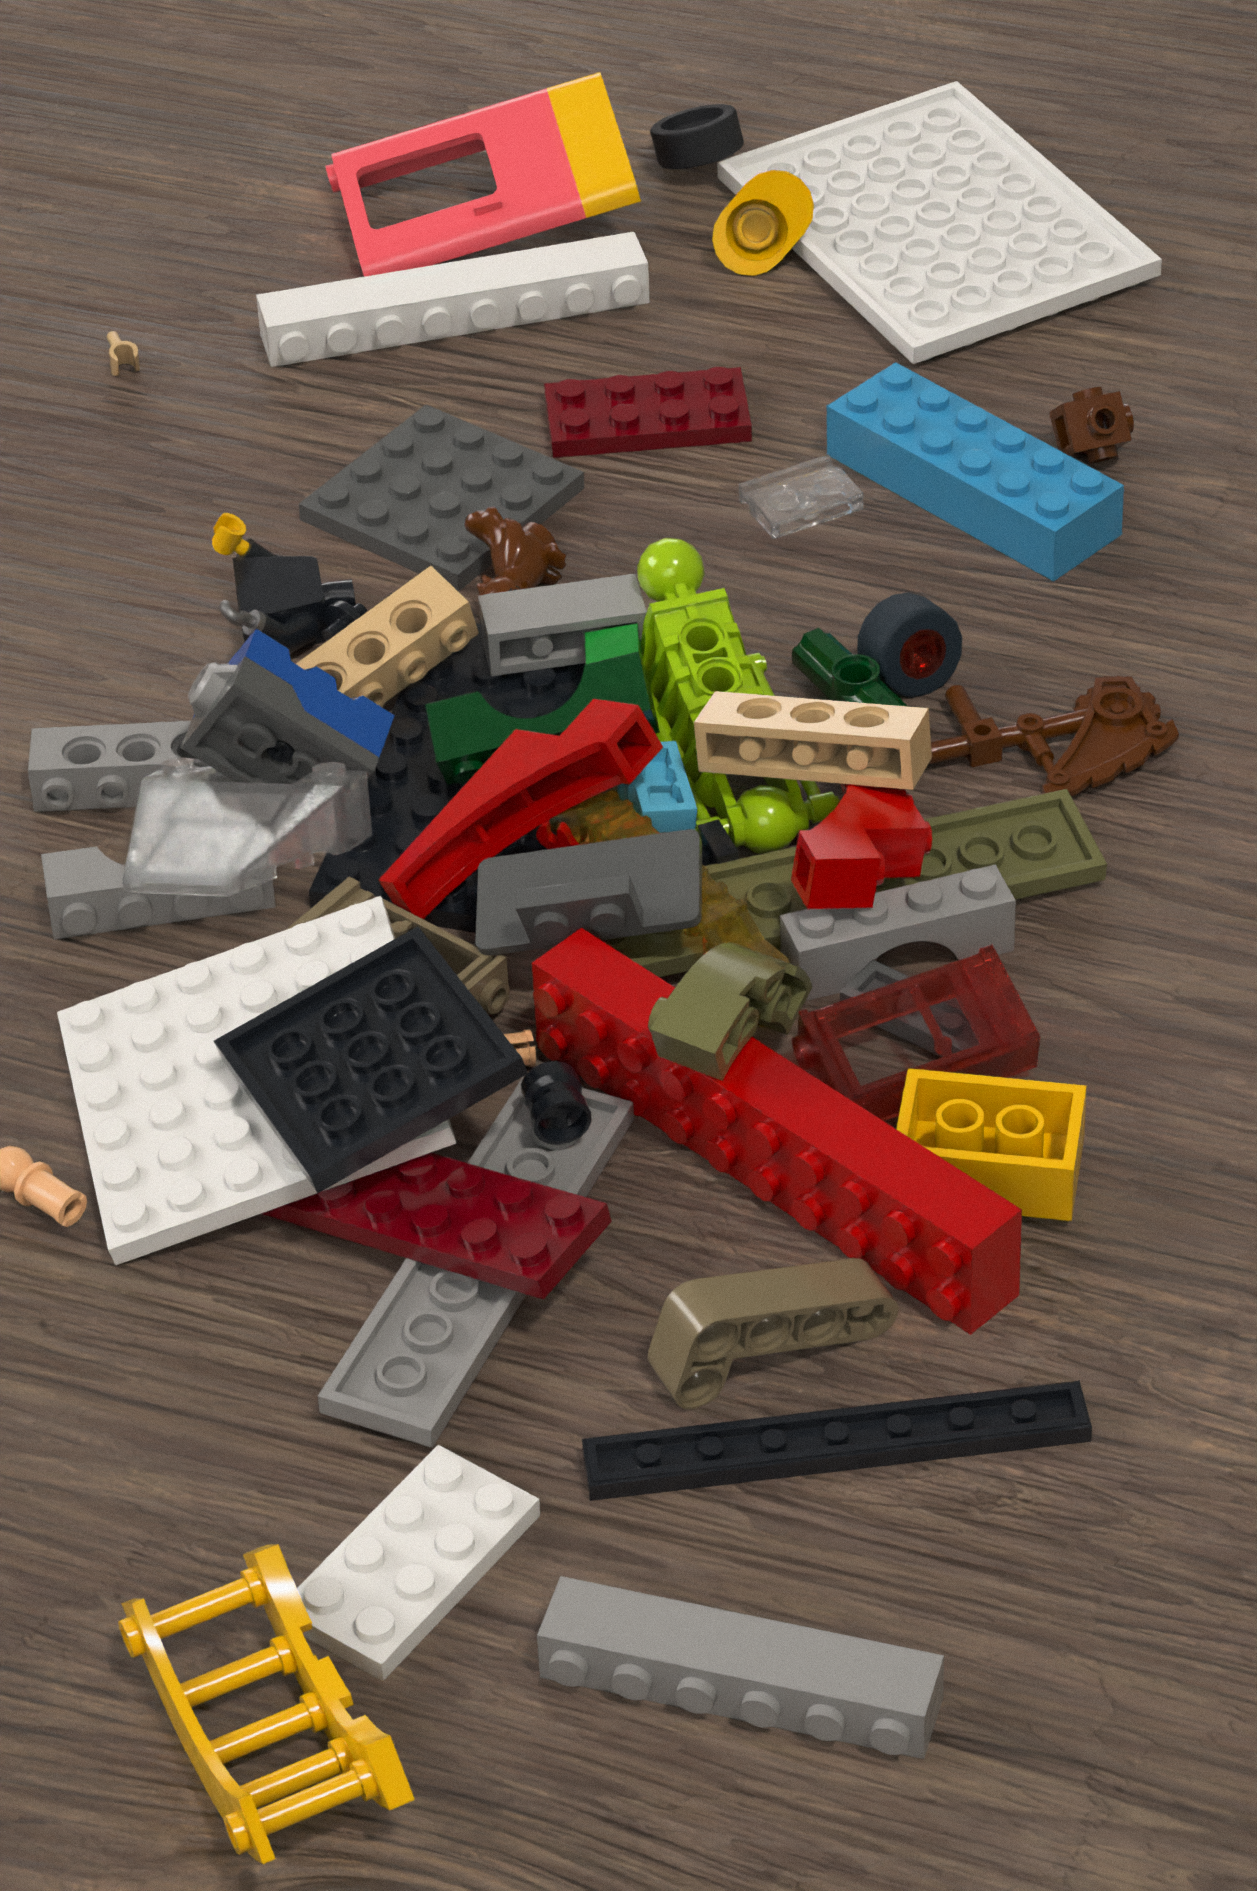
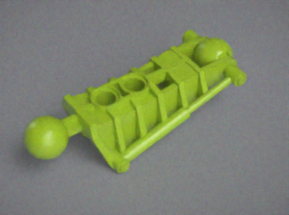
(688, 655)

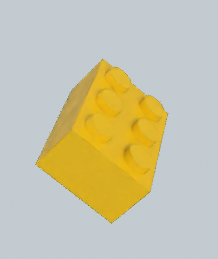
(1002, 1132)

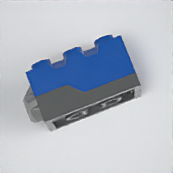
(276, 721)

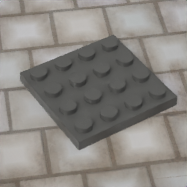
(422, 482)

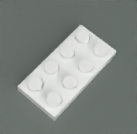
(413, 1560)

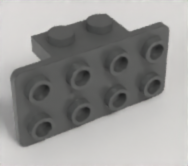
(598, 886)

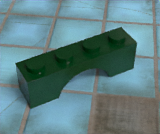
(470, 730)

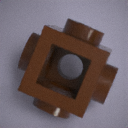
(1092, 425)

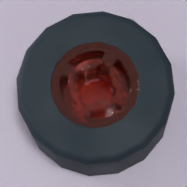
(911, 643)

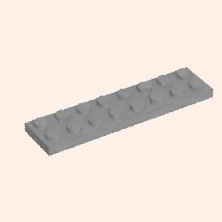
(441, 1326)

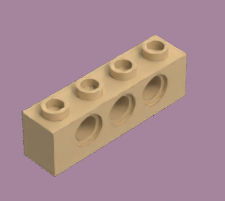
(397, 639)
(813, 740)

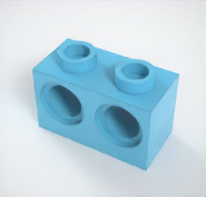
(663, 792)

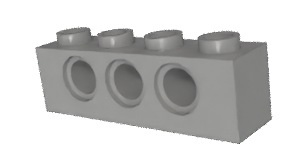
(100, 763)

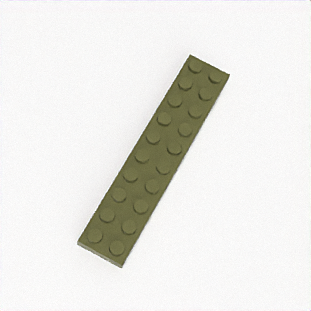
(1032, 840)

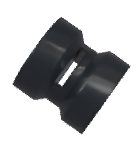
(556, 1102)

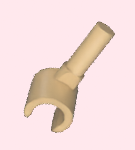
(122, 353)

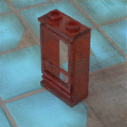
(987, 998)

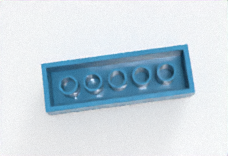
(975, 471)

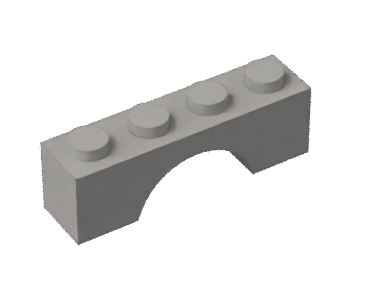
(89, 898)
(952, 910)

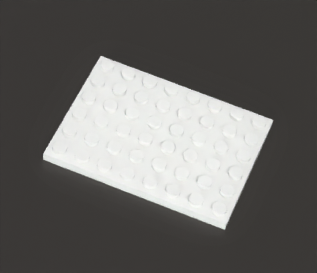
(946, 222)

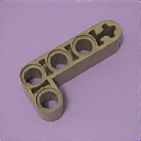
(762, 1313)

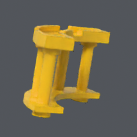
(356, 1748)

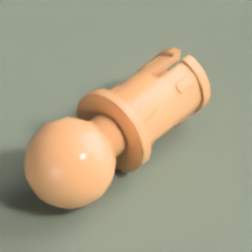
(37, 1186)

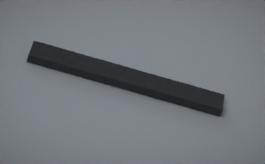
(835, 1440)

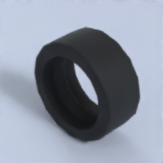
(697, 136)

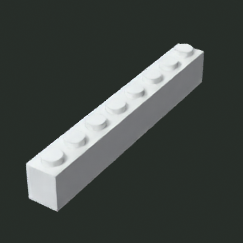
(453, 299)

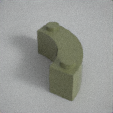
(721, 1005)

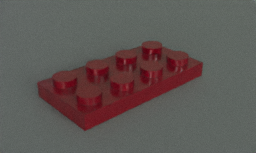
(647, 412)

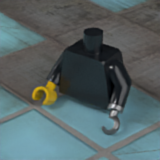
(276, 591)

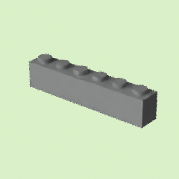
(741, 1667)

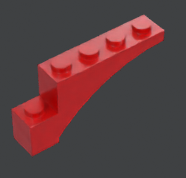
(516, 791)
(859, 844)

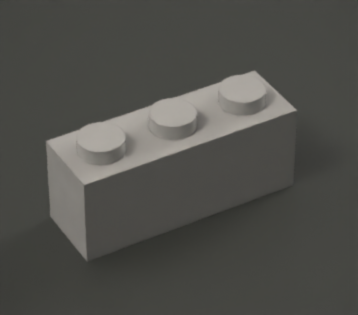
(549, 623)

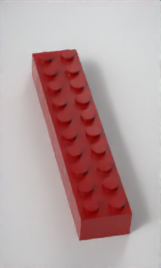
(786, 1139)

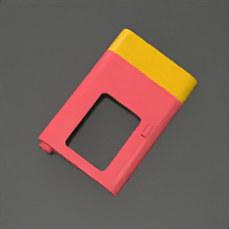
(552, 164)

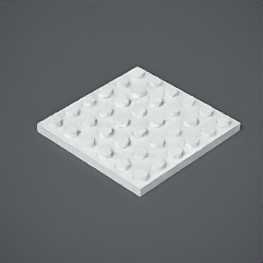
(161, 1112)

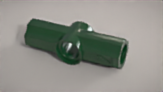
(839, 672)

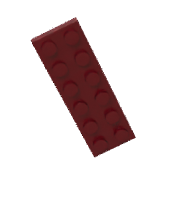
(460, 1221)

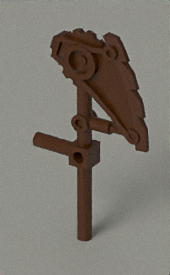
(1112, 724)

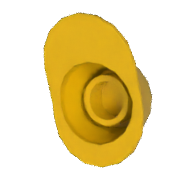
(762, 222)

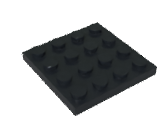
(369, 1058)

